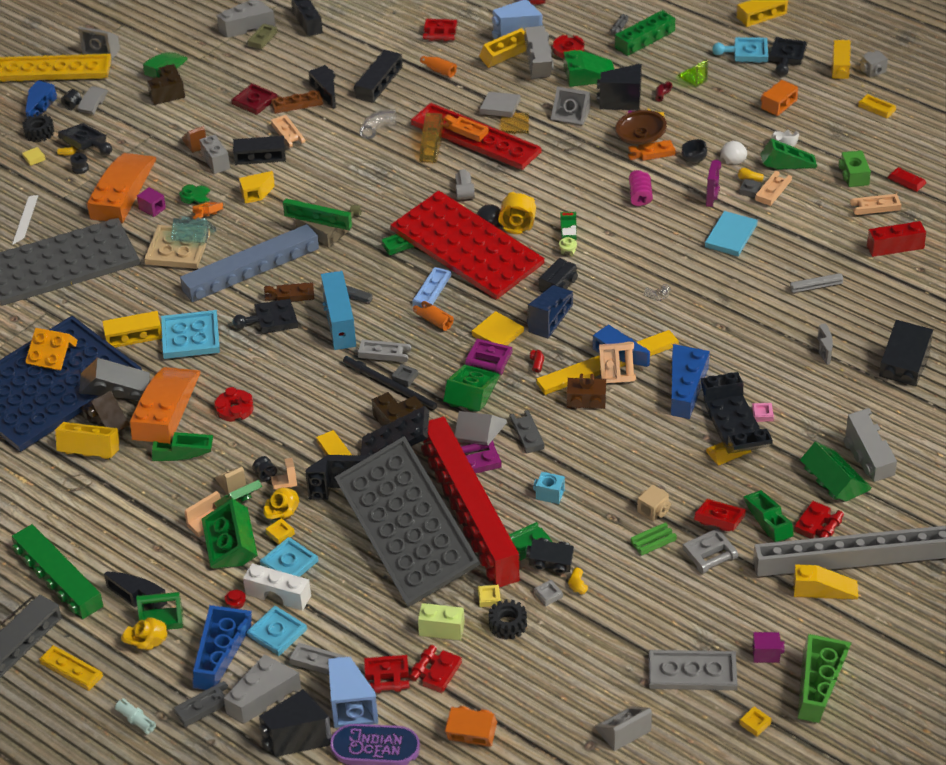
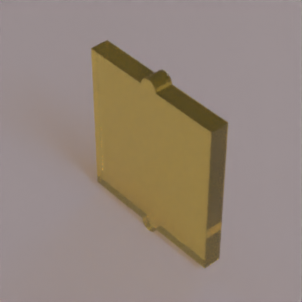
(517, 124)

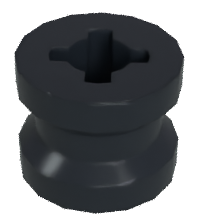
(71, 99)
(79, 163)
(264, 468)

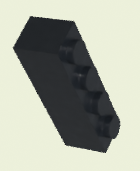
(378, 76)

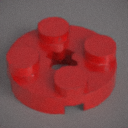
(565, 43)
(230, 397)

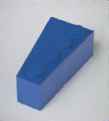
(687, 370)
(220, 641)

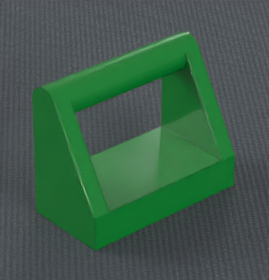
(170, 616)

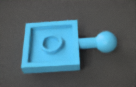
(745, 49)

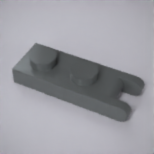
(527, 432)
(201, 704)

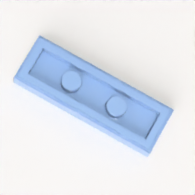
(432, 286)

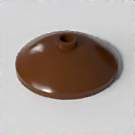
(641, 127)

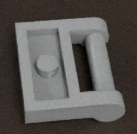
(707, 545)

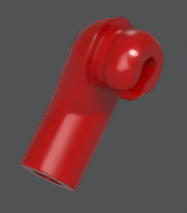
(538, 358)

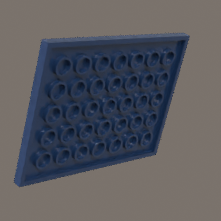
(41, 398)

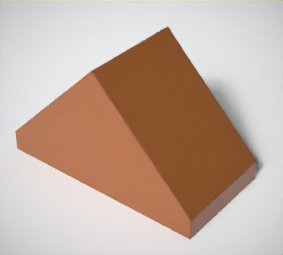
(192, 138)

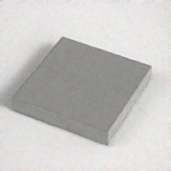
(500, 104)

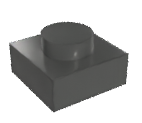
(750, 188)
(405, 375)

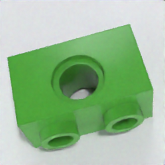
(855, 168)

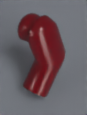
(662, 90)

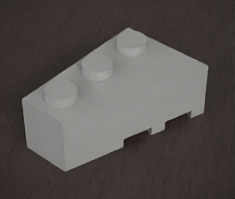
(245, 17)
(538, 51)
(868, 446)
(261, 687)

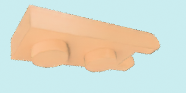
(286, 128)
(772, 188)
(876, 204)

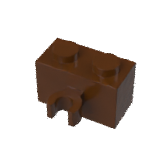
(586, 392)

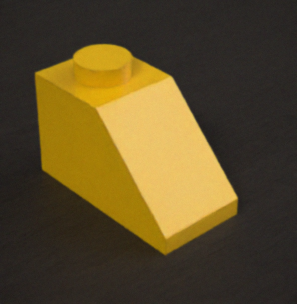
(841, 59)

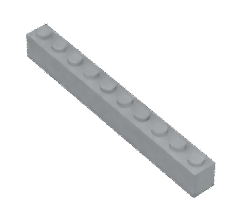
(851, 550)

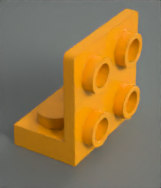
(49, 348)

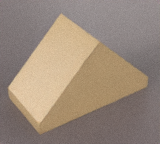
(231, 479)

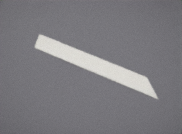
(25, 219)

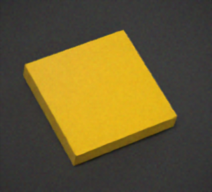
(498, 329)

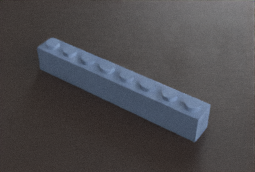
(249, 263)

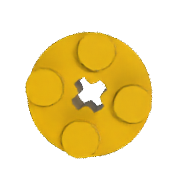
(517, 213)

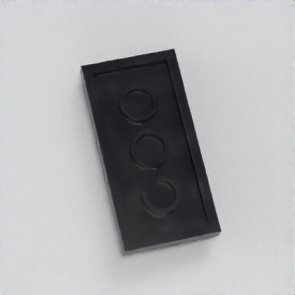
(412, 426)

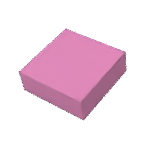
(762, 412)

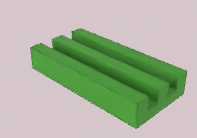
(651, 536)

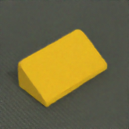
(720, 455)

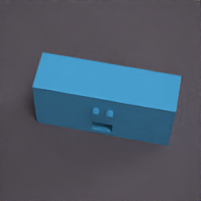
(338, 310)

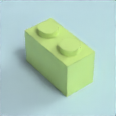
(441, 621)

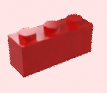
(896, 238)

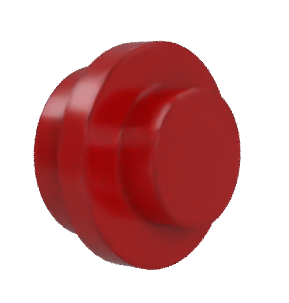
(235, 599)

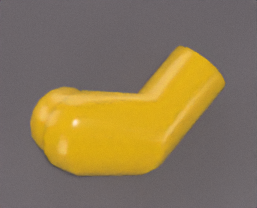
(745, 173)

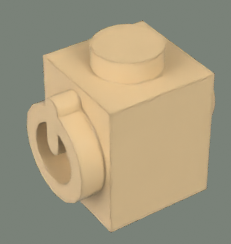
(653, 503)

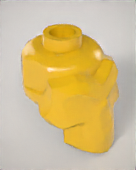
(281, 504)
(145, 634)

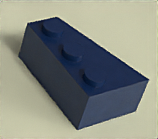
(548, 311)

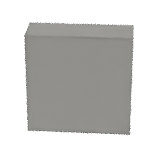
(548, 592)

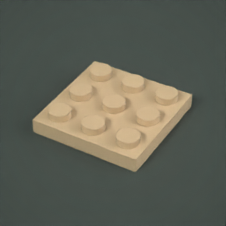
(173, 253)

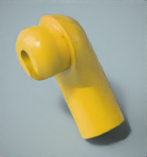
(576, 583)

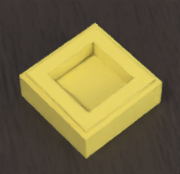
(33, 156)
(488, 595)

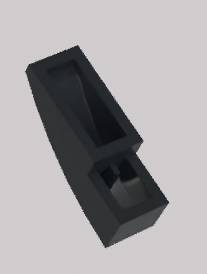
(131, 586)

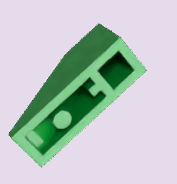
(783, 156)

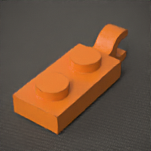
(466, 127)
(652, 150)
(207, 208)

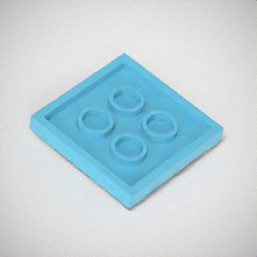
(190, 334)

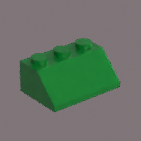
(834, 473)
(229, 535)

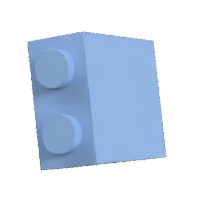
(513, 17)
(351, 694)

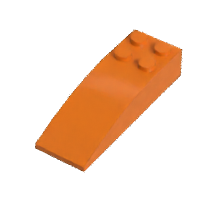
(119, 187)
(163, 405)

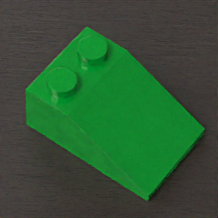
(584, 68)
(470, 388)

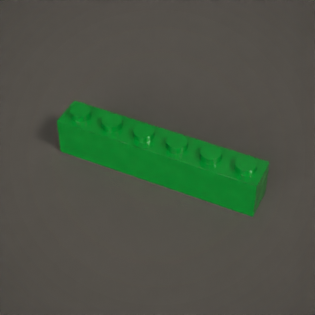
(57, 571)

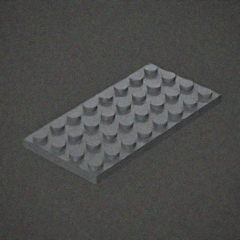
(65, 260)
(407, 521)

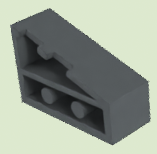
(108, 376)

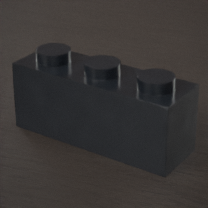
(307, 17)
(259, 150)

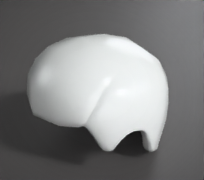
(786, 137)
(733, 152)

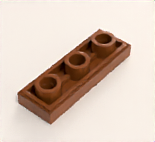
(296, 102)

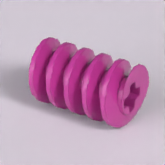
(640, 188)

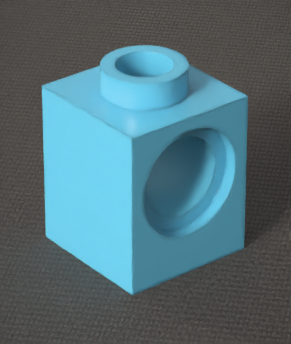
(549, 487)

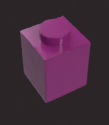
(151, 202)
(767, 647)

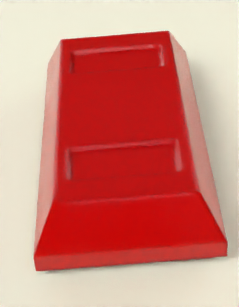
(907, 179)

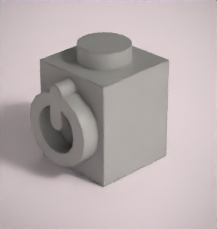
(873, 63)

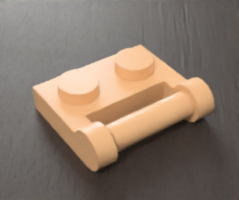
(611, 364)

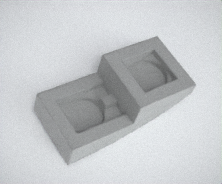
(92, 99)
(826, 343)

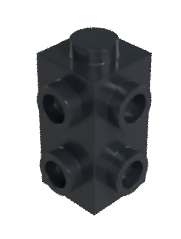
(550, 555)

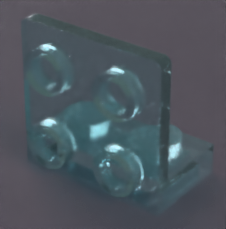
(191, 230)

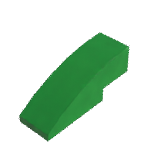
(152, 66)
(182, 447)
(769, 516)

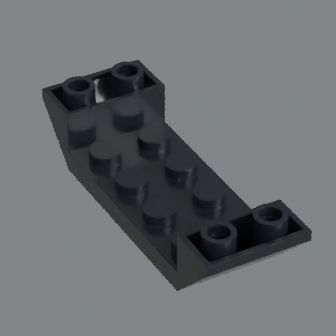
(732, 414)
(322, 474)

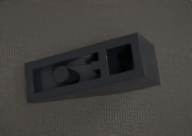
(323, 81)

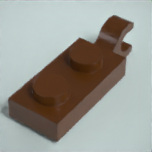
(294, 292)

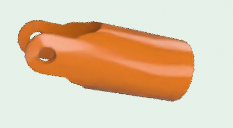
(440, 65)
(434, 315)

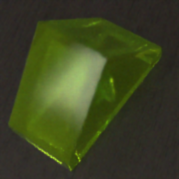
(696, 74)

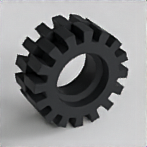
(38, 127)
(507, 610)

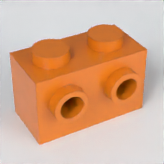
(779, 97)
(471, 726)

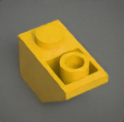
(256, 186)

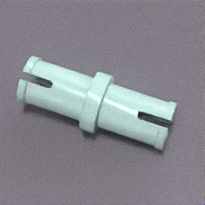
(135, 716)

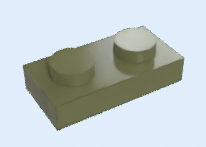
(262, 36)

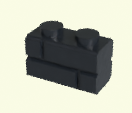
(559, 274)

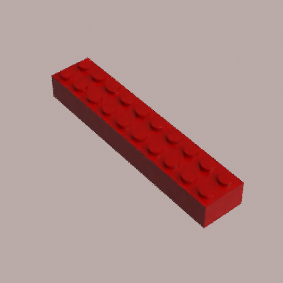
(471, 504)

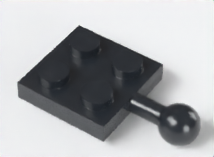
(787, 52)
(84, 136)
(271, 317)

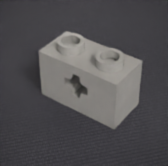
(214, 154)

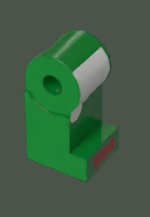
(568, 225)

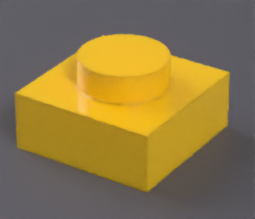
(280, 531)
(755, 721)

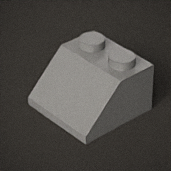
(98, 42)

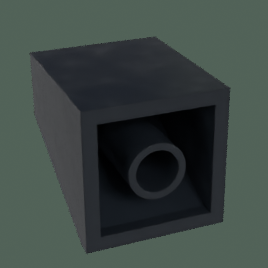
(620, 88)
(906, 353)
(295, 726)

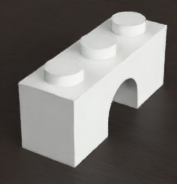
(292, 589)

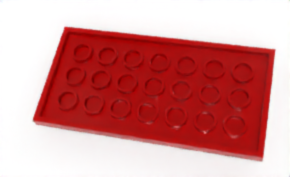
(467, 244)

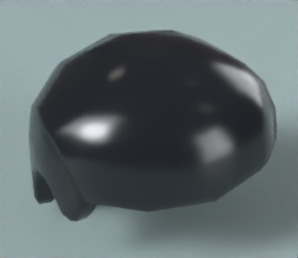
(694, 151)
(490, 213)

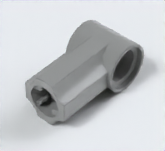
(464, 185)

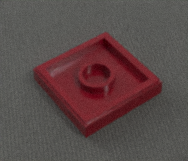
(254, 99)

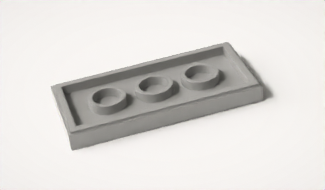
(692, 670)

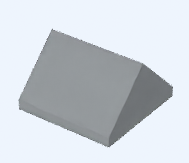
(571, 105)
(478, 427)
(625, 726)

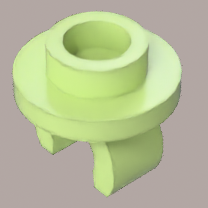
(568, 244)

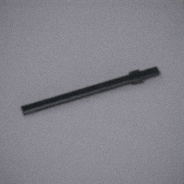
(361, 367)

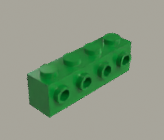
(645, 32)

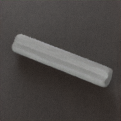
(814, 283)

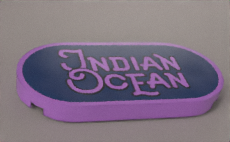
(375, 745)

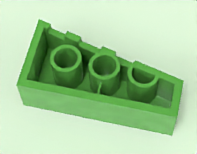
(819, 672)

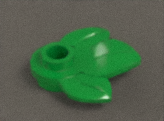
(192, 193)

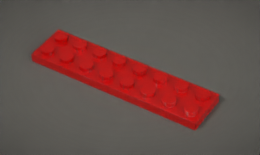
(495, 144)

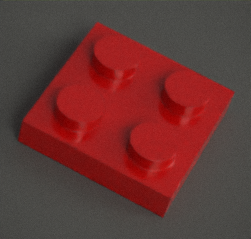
(719, 515)

